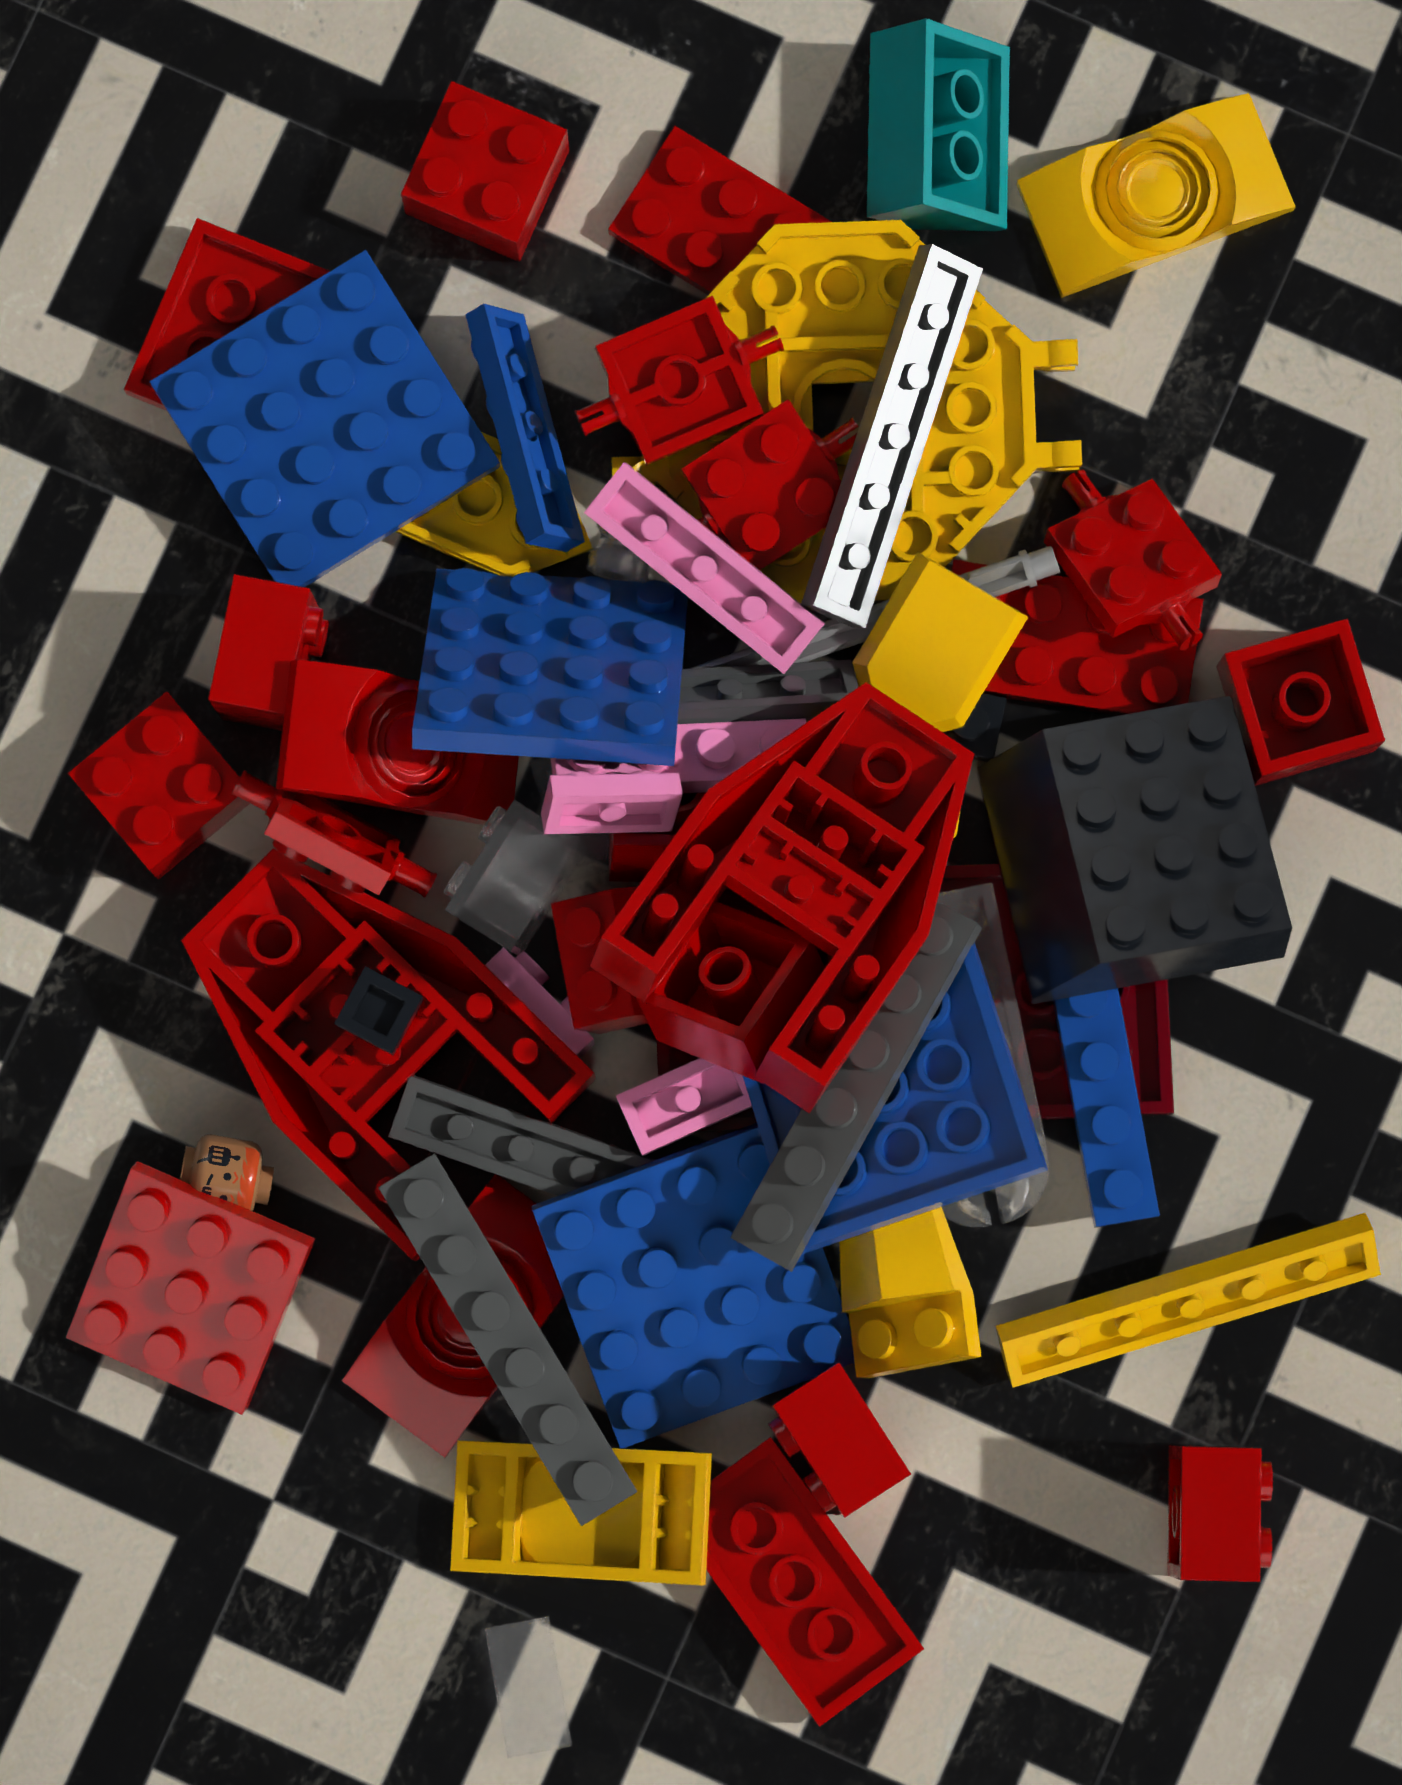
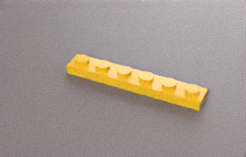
(1188, 1300)

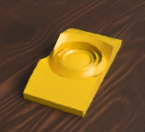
(1154, 193)
(519, 1523)

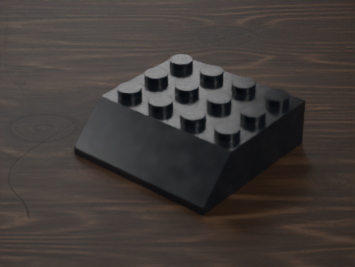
(1134, 850)

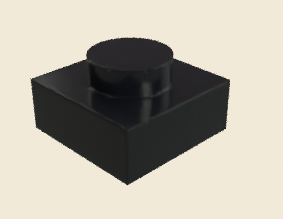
(982, 727)
(379, 1011)

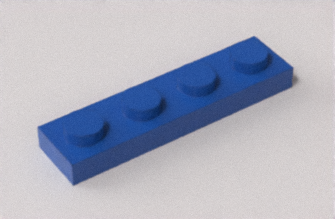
(524, 428)
(1106, 1108)

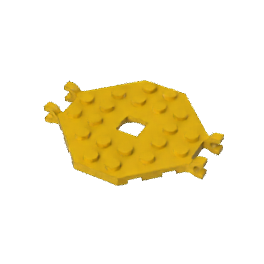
(834, 305)

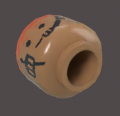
(228, 1170)

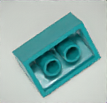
(938, 128)

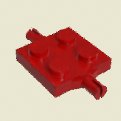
(679, 380)
(769, 484)
(1133, 558)
(347, 845)

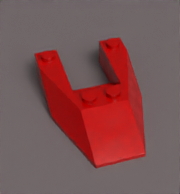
(836, 840)
(279, 972)

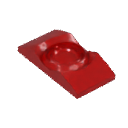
(353, 743)
(421, 1359)

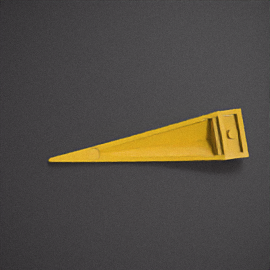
(907, 1297)

